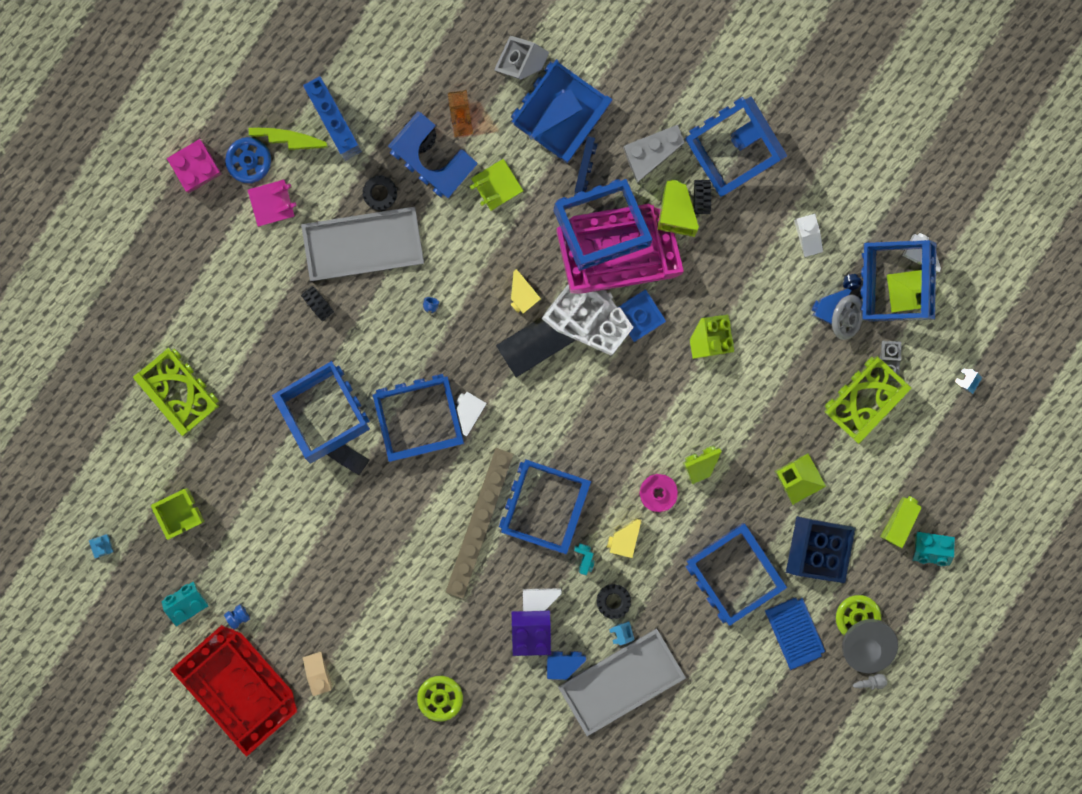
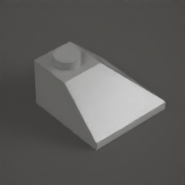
(521, 58)

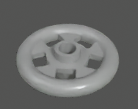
(848, 317)

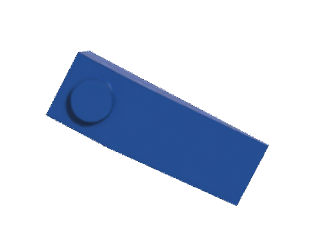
(560, 109)

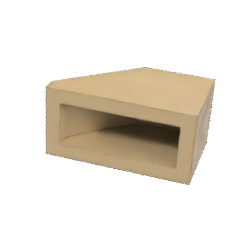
(317, 674)

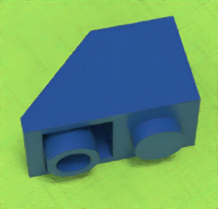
(563, 666)

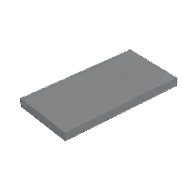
(362, 244)
(621, 682)

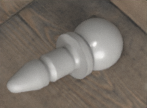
(878, 681)

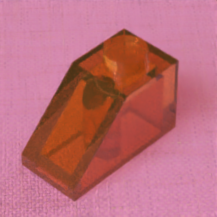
(460, 113)

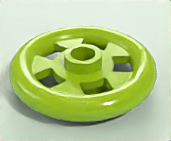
(851, 602)
(455, 704)

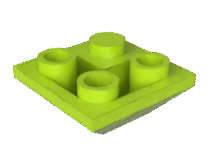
(905, 290)
(712, 337)
(701, 466)
(800, 478)

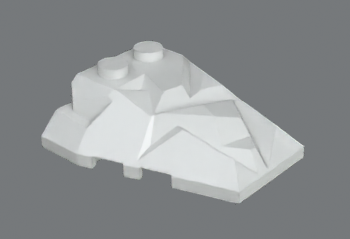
(589, 319)

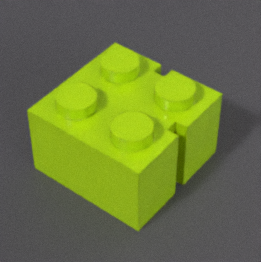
(177, 513)

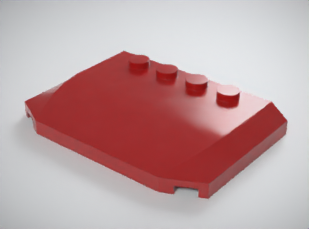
(236, 688)

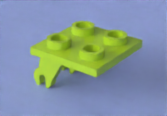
(496, 185)

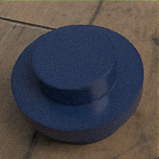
(851, 281)

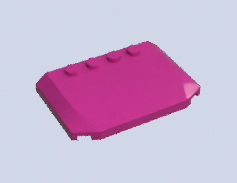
(613, 227)

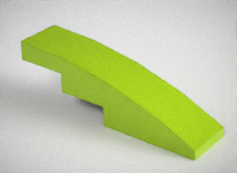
(295, 140)

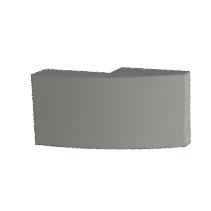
(891, 356)

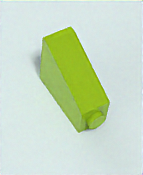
(677, 210)
(901, 522)

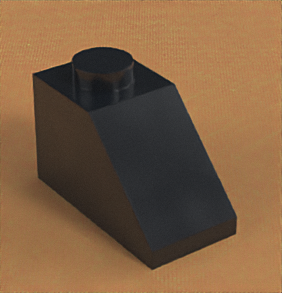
(349, 458)

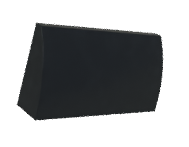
(532, 346)

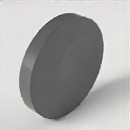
(870, 646)

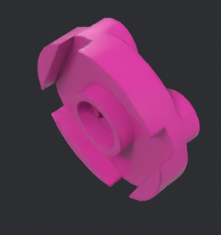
(660, 503)

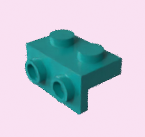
(934, 549)
(587, 562)
(184, 604)

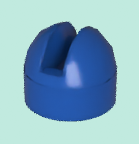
(427, 304)

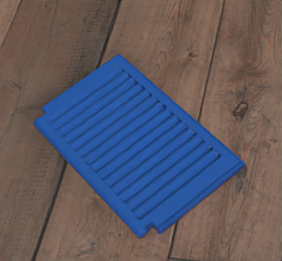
(795, 632)

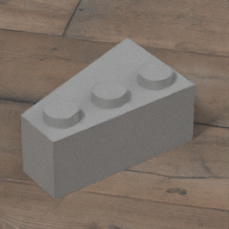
(651, 151)

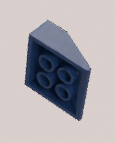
(820, 550)

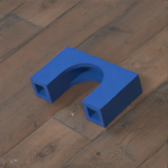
(406, 147)

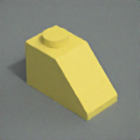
(522, 294)
(625, 539)

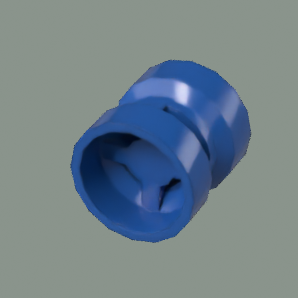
(237, 616)

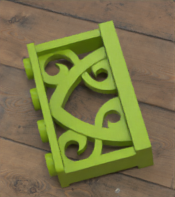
(150, 388)
(866, 426)

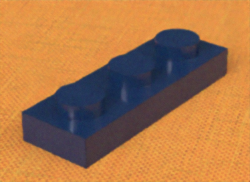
(586, 165)

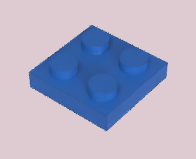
(642, 315)

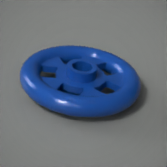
(242, 175)

